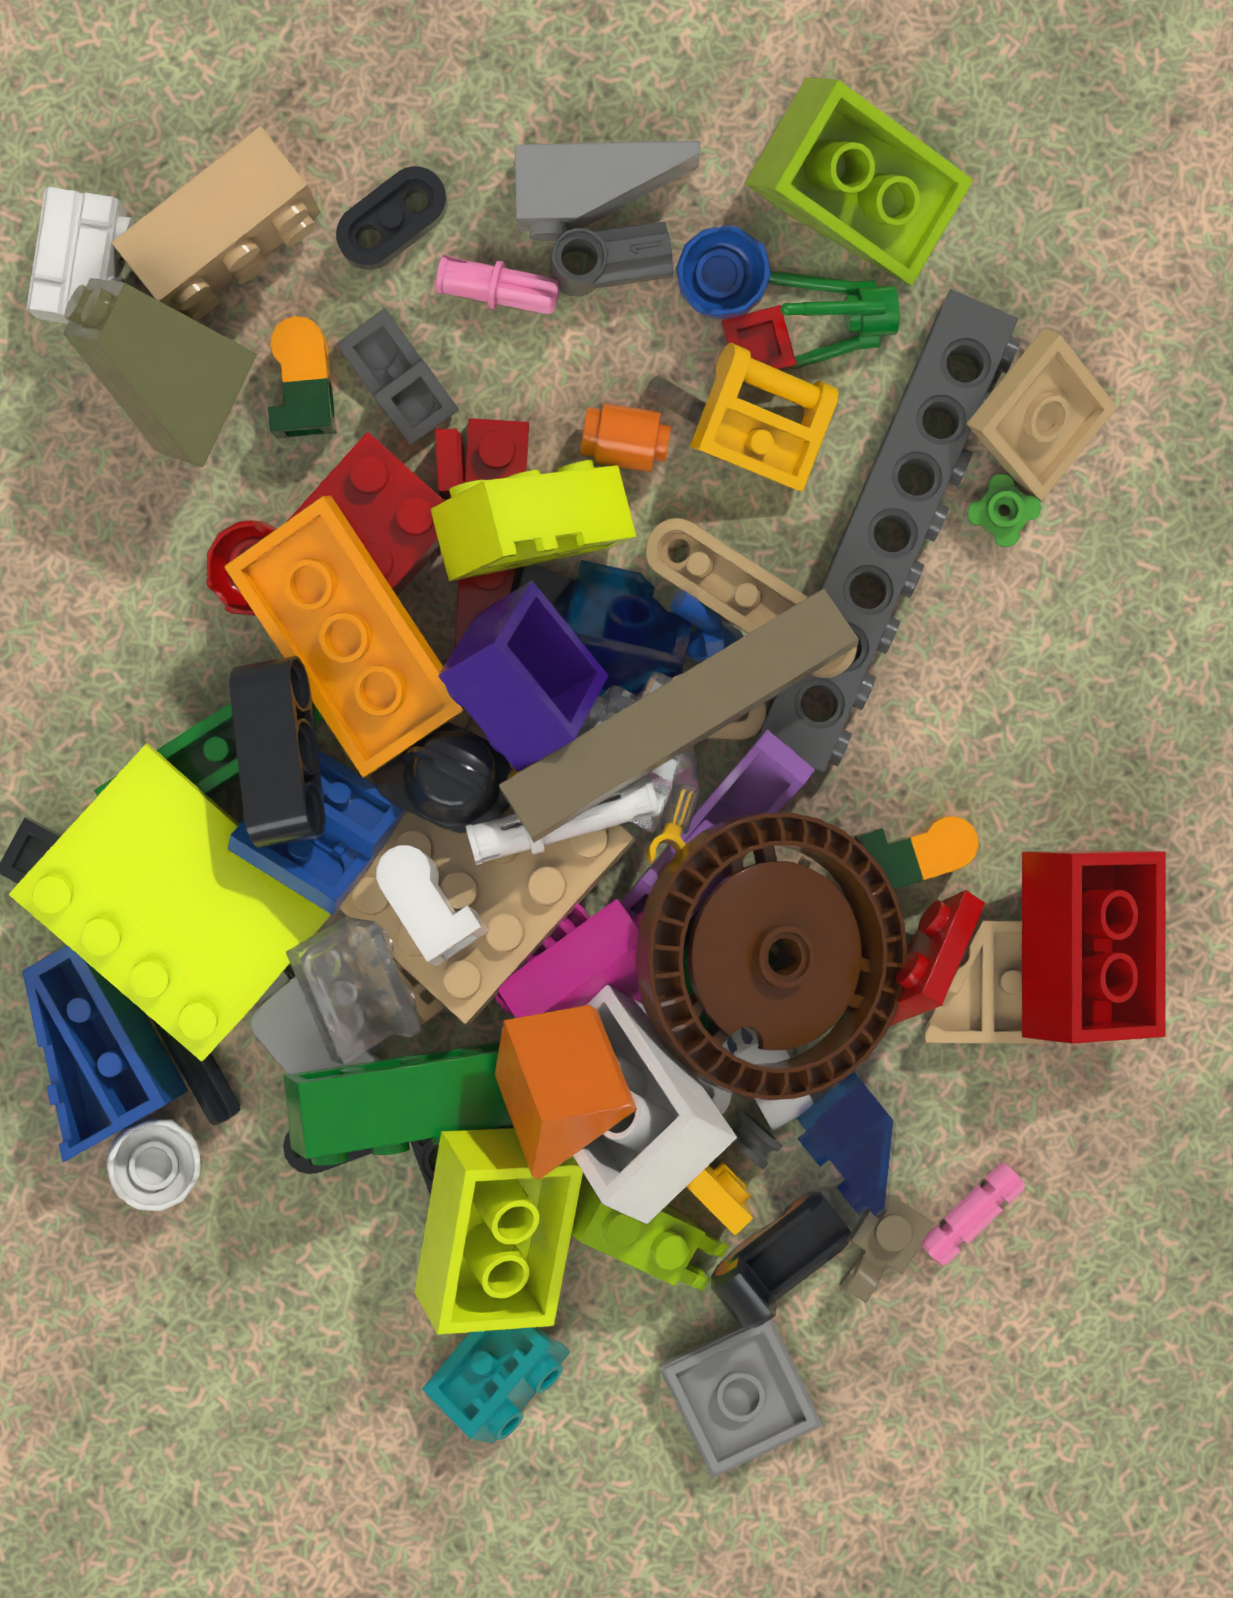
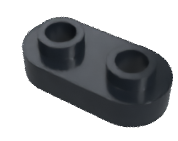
(388, 215)

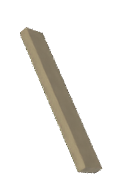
(678, 715)

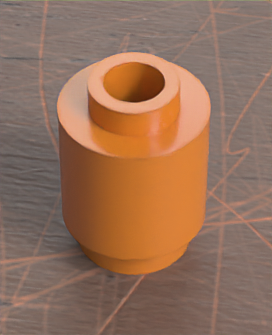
(625, 437)

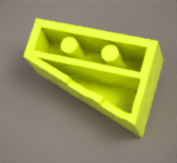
(531, 519)

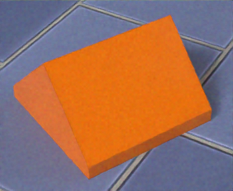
(560, 1084)

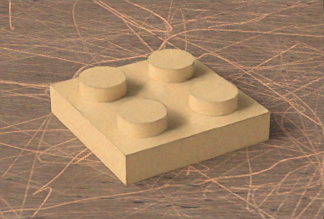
(1042, 414)

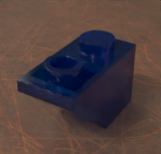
(859, 1141)

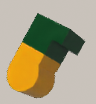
(306, 380)
(940, 848)

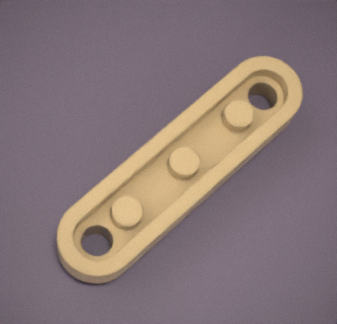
(726, 581)

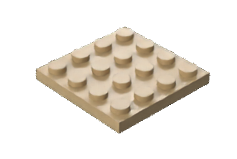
(514, 895)

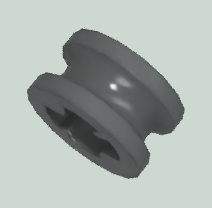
(754, 1140)

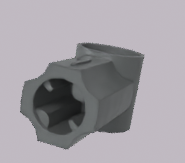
(618, 255)

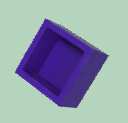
(524, 677)

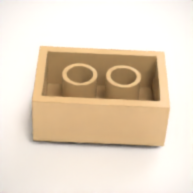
(220, 226)

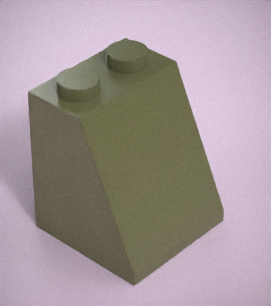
(158, 365)

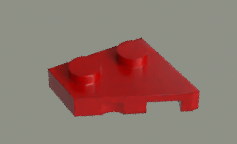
(936, 954)

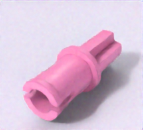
(497, 285)

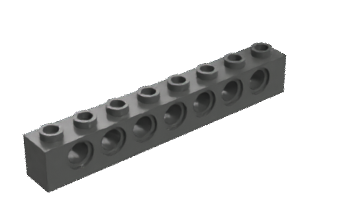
(959, 328)

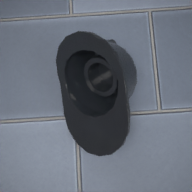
(447, 779)

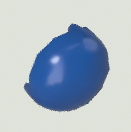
(723, 272)

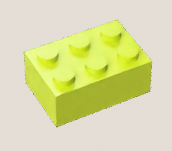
(494, 1235)

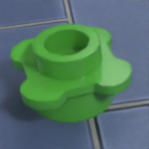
(986, 512)

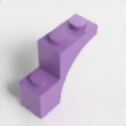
(756, 784)

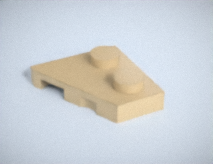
(985, 991)

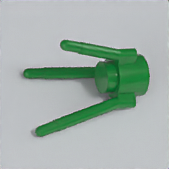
(866, 310)

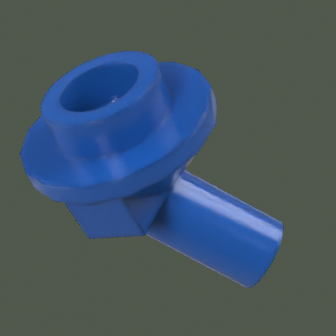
(710, 632)

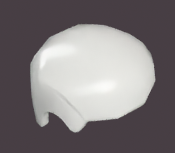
(153, 1164)

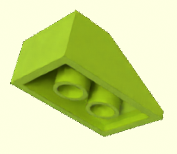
(859, 178)

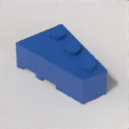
(97, 1051)

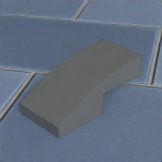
(397, 376)

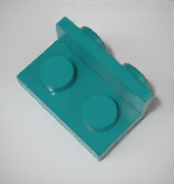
(495, 1378)

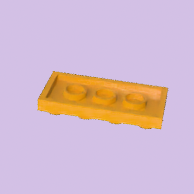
(347, 626)

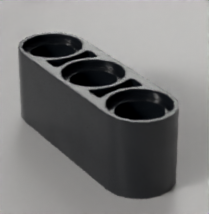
(277, 752)

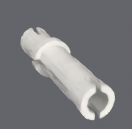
(508, 836)

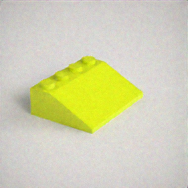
(165, 905)

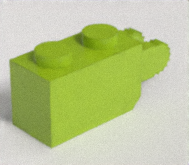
(657, 1248)

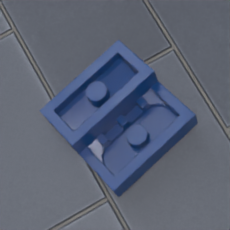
(354, 834)

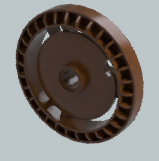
(826, 965)

